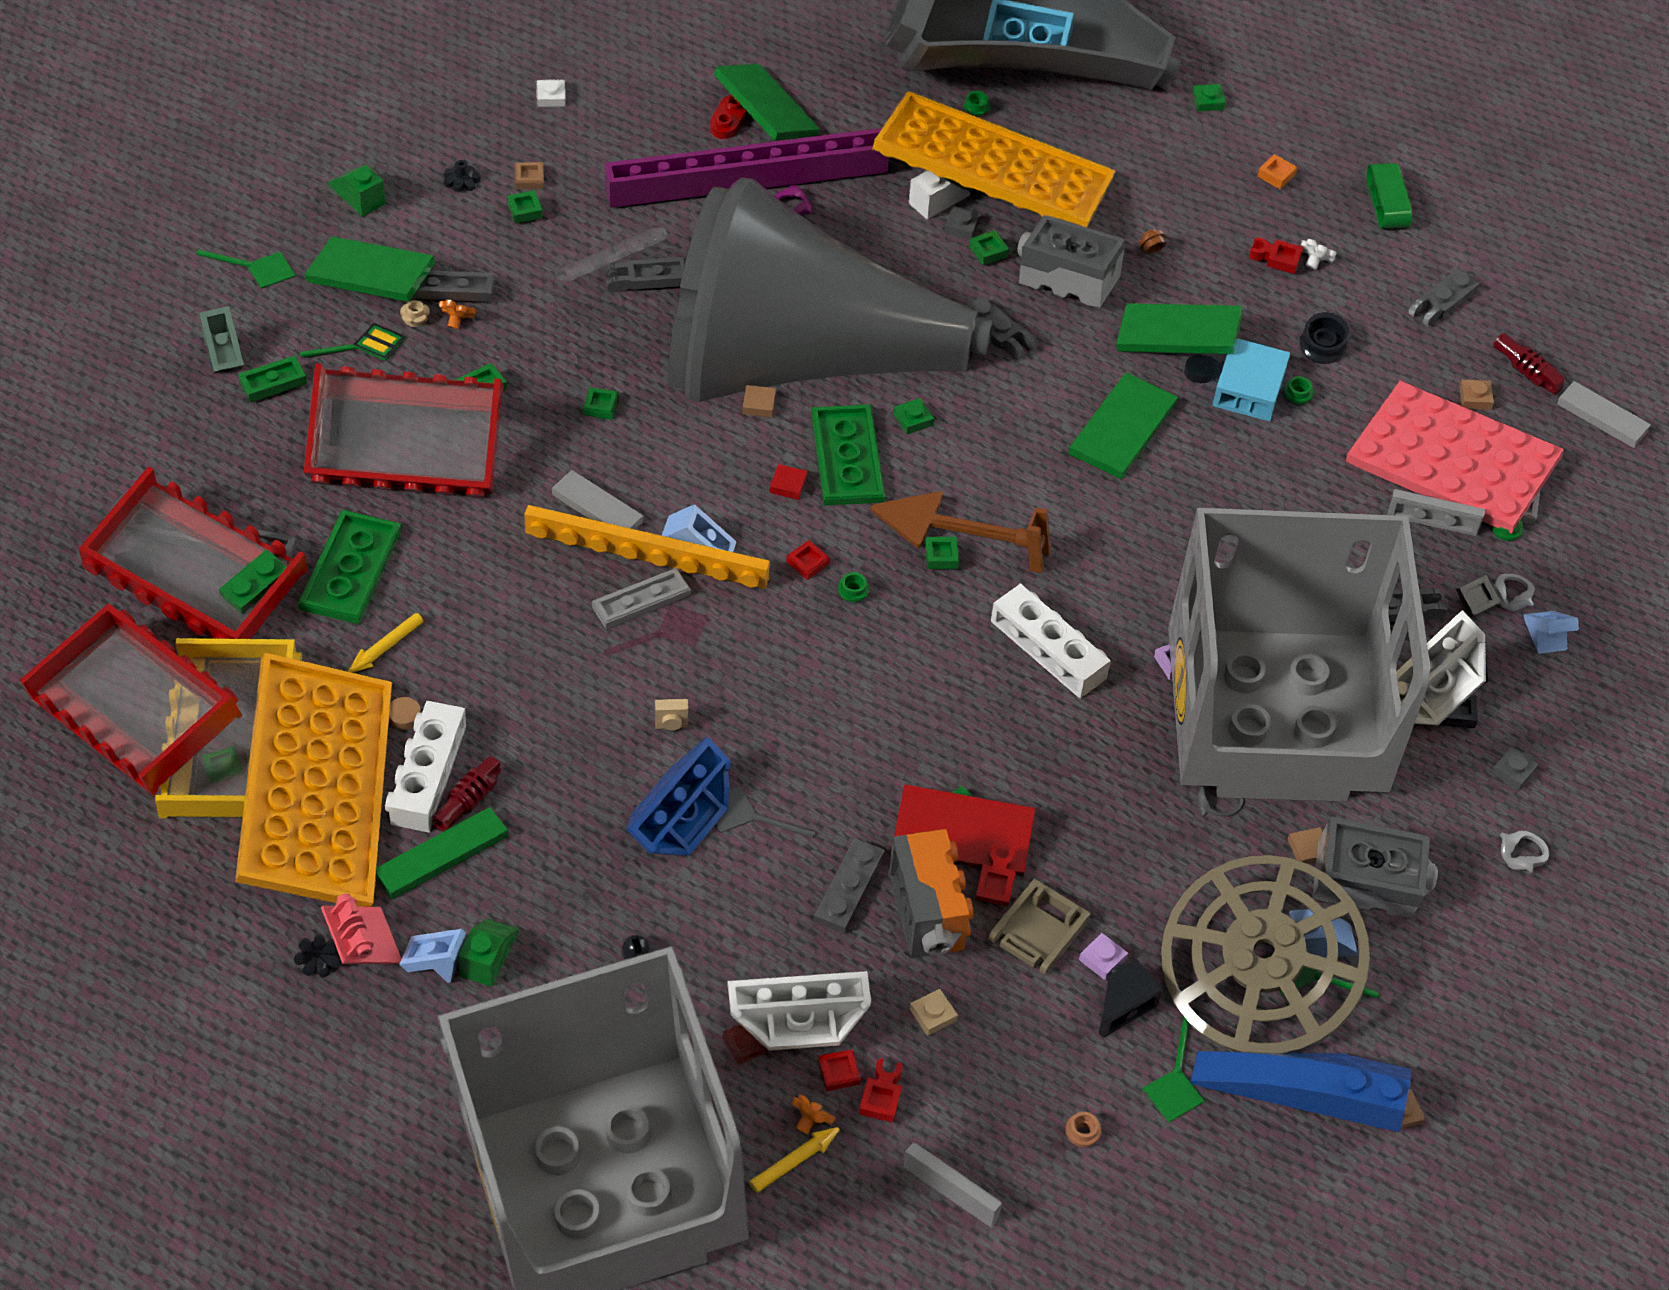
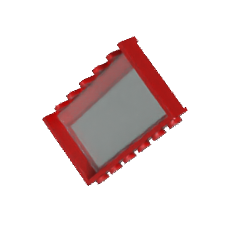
(403, 431)
(180, 557)
(131, 697)

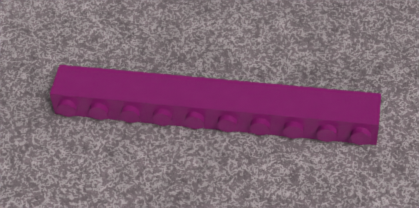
(767, 163)

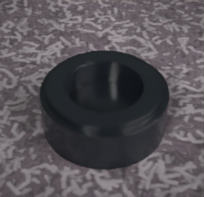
(1199, 369)

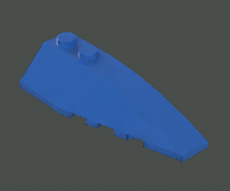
(1312, 1082)

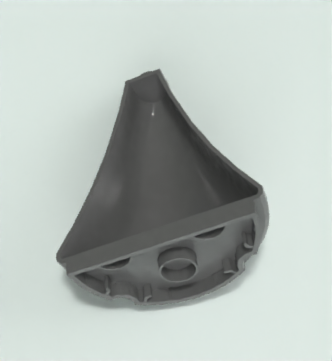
(1106, 43)
(788, 303)

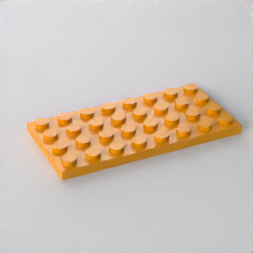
(993, 160)
(314, 781)

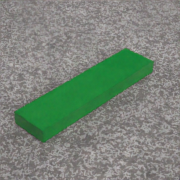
(440, 853)

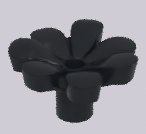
(461, 177)
(317, 956)

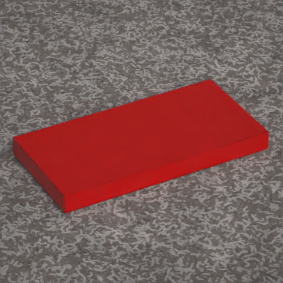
(970, 823)

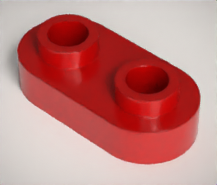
(727, 118)

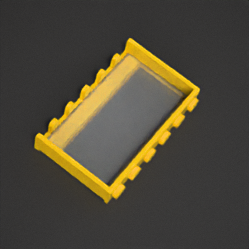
(217, 775)

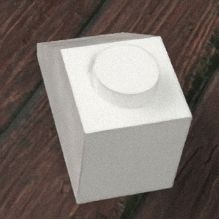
(934, 194)

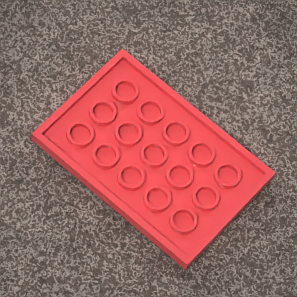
(1455, 455)

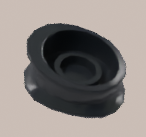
(1325, 338)

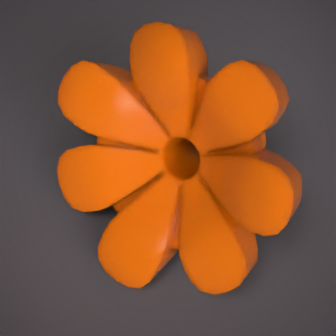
(456, 313)
(810, 1113)

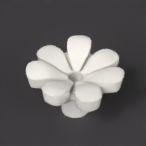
(1317, 253)

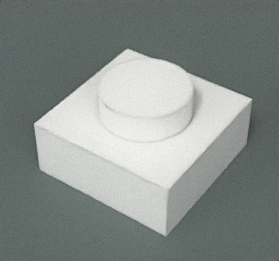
(550, 93)

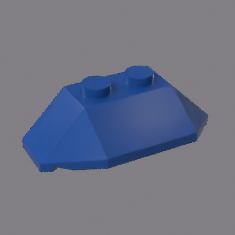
(684, 802)

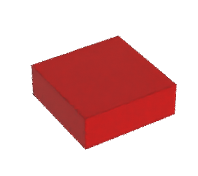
(788, 482)
(808, 559)
(839, 1070)

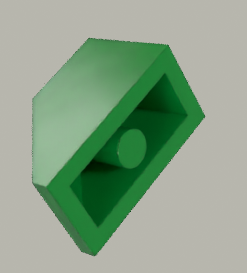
(360, 189)
(486, 951)

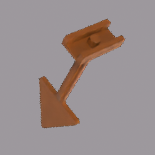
(917, 514)

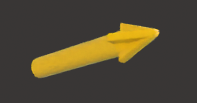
(365, 659)
(819, 1142)

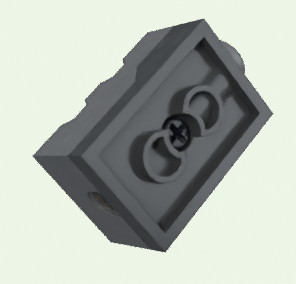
(1071, 260)
(1375, 866)

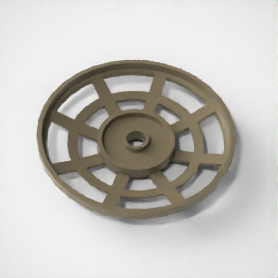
(1270, 973)

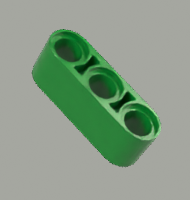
(1389, 195)

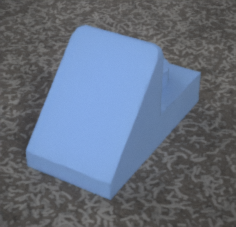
(1550, 630)
(435, 952)

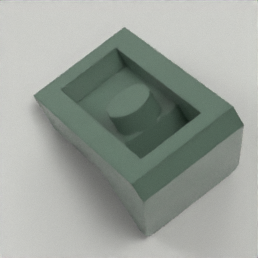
(221, 339)

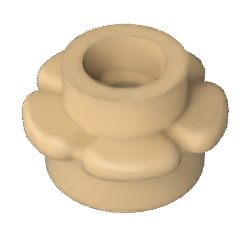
(415, 313)

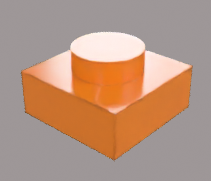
(1277, 171)

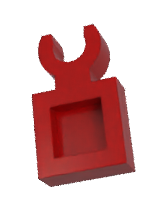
(1280, 256)
(995, 880)
(882, 1095)

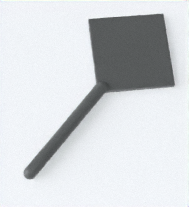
(741, 812)

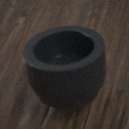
(628, 946)

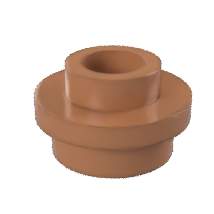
(1087, 1121)

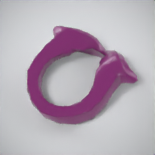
(804, 207)

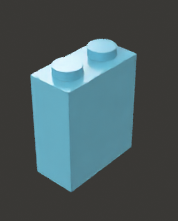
(1251, 380)

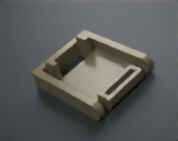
(1035, 934)

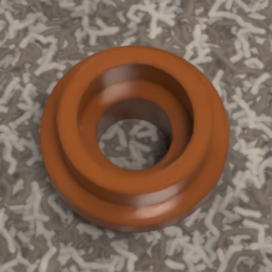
(1153, 241)

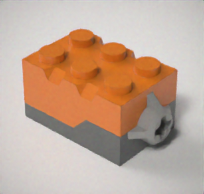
(930, 893)

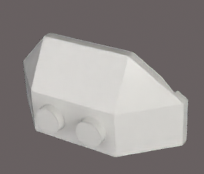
(1455, 669)
(800, 1008)

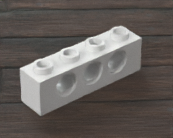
(1050, 640)
(446, 726)

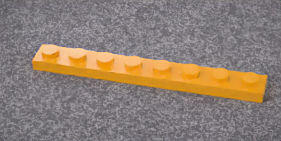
(647, 547)

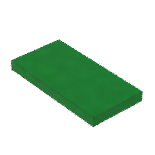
(766, 102)
(370, 268)
(1179, 328)
(1123, 425)
(847, 455)
(350, 566)

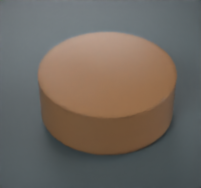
(403, 713)

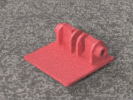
(360, 933)

